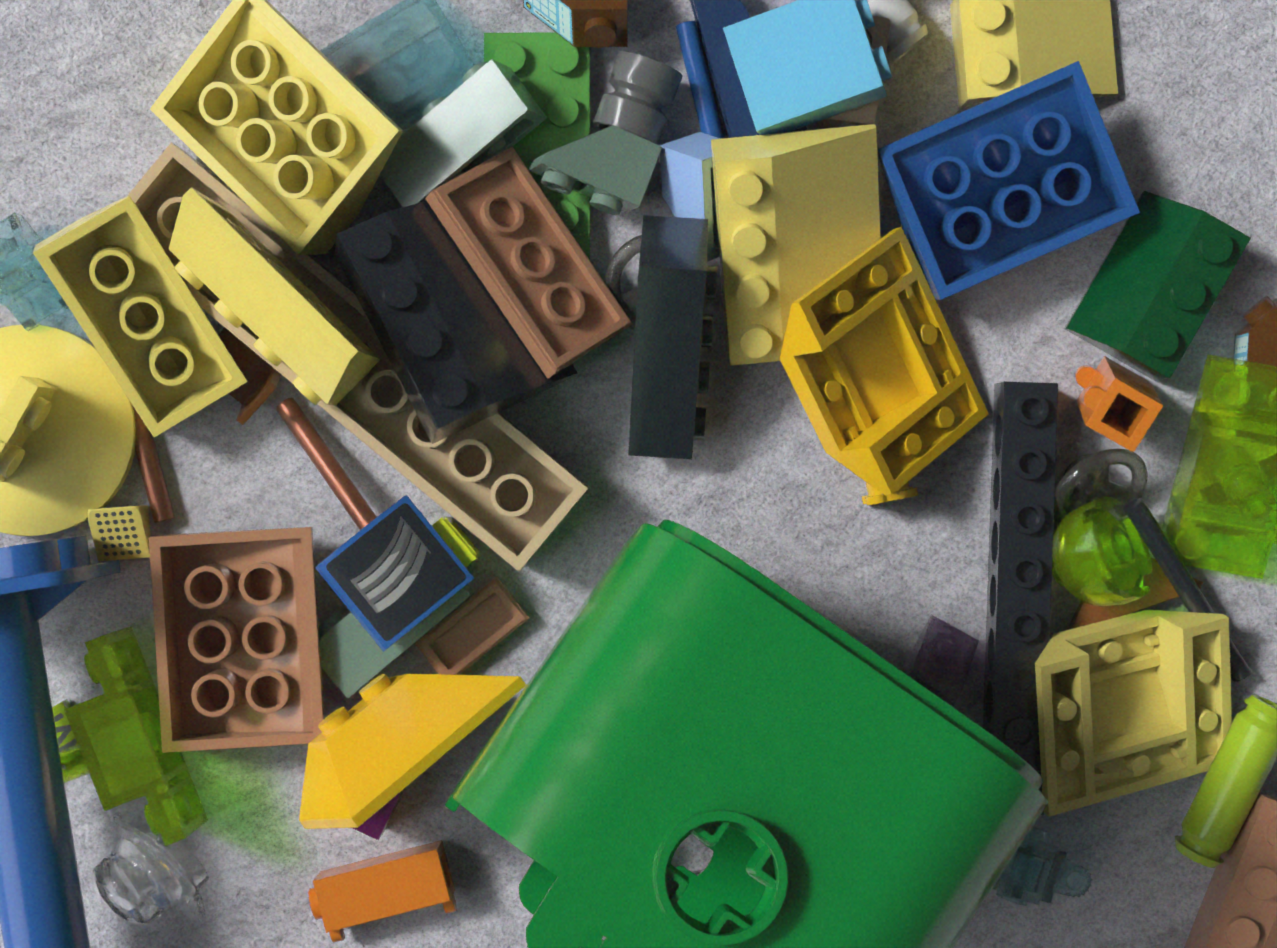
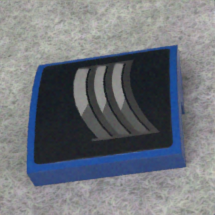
(394, 572)

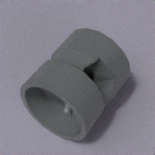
(639, 94)

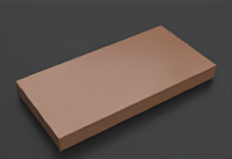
(529, 261)

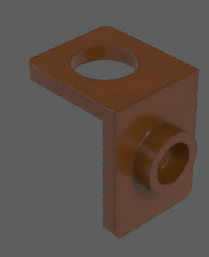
(260, 376)

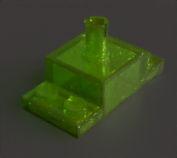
(1227, 473)
(123, 744)

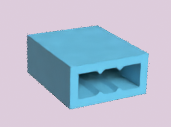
(807, 62)

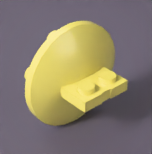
(61, 431)

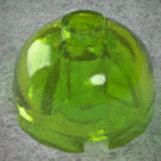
(1100, 555)

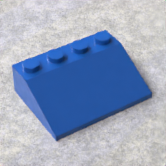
(1006, 181)

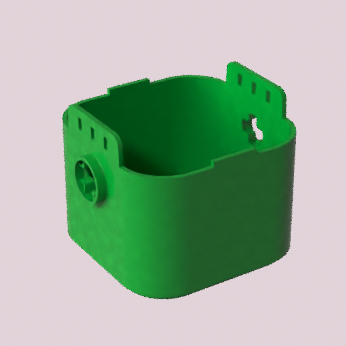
(741, 717)

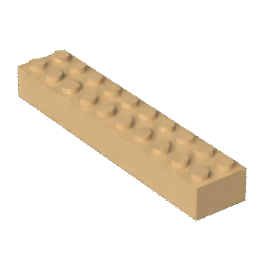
(482, 476)

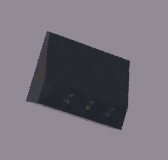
(437, 321)

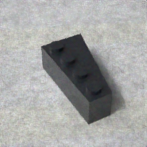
(670, 336)

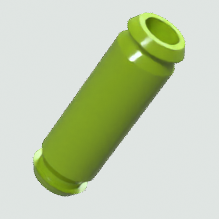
(1231, 784)

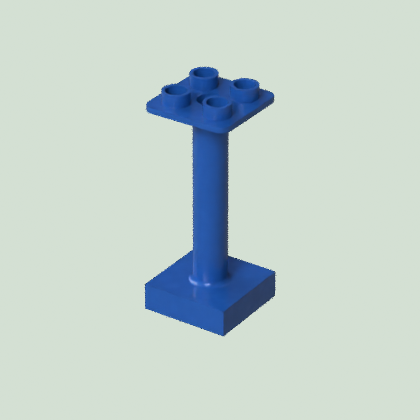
(37, 850)

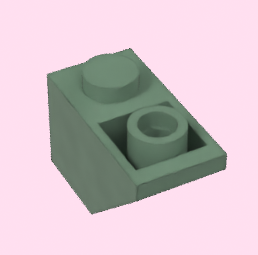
(605, 166)

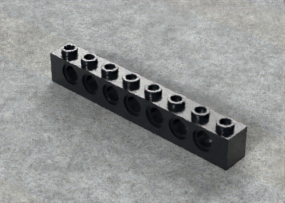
(1019, 560)

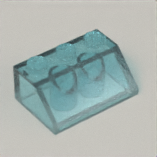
(403, 58)

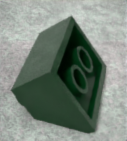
(1157, 285)

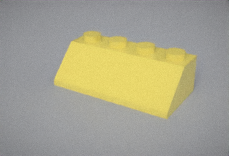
(139, 314)

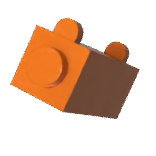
(1117, 402)
(382, 888)

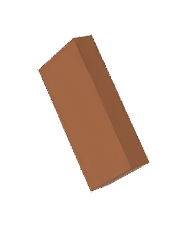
(472, 629)

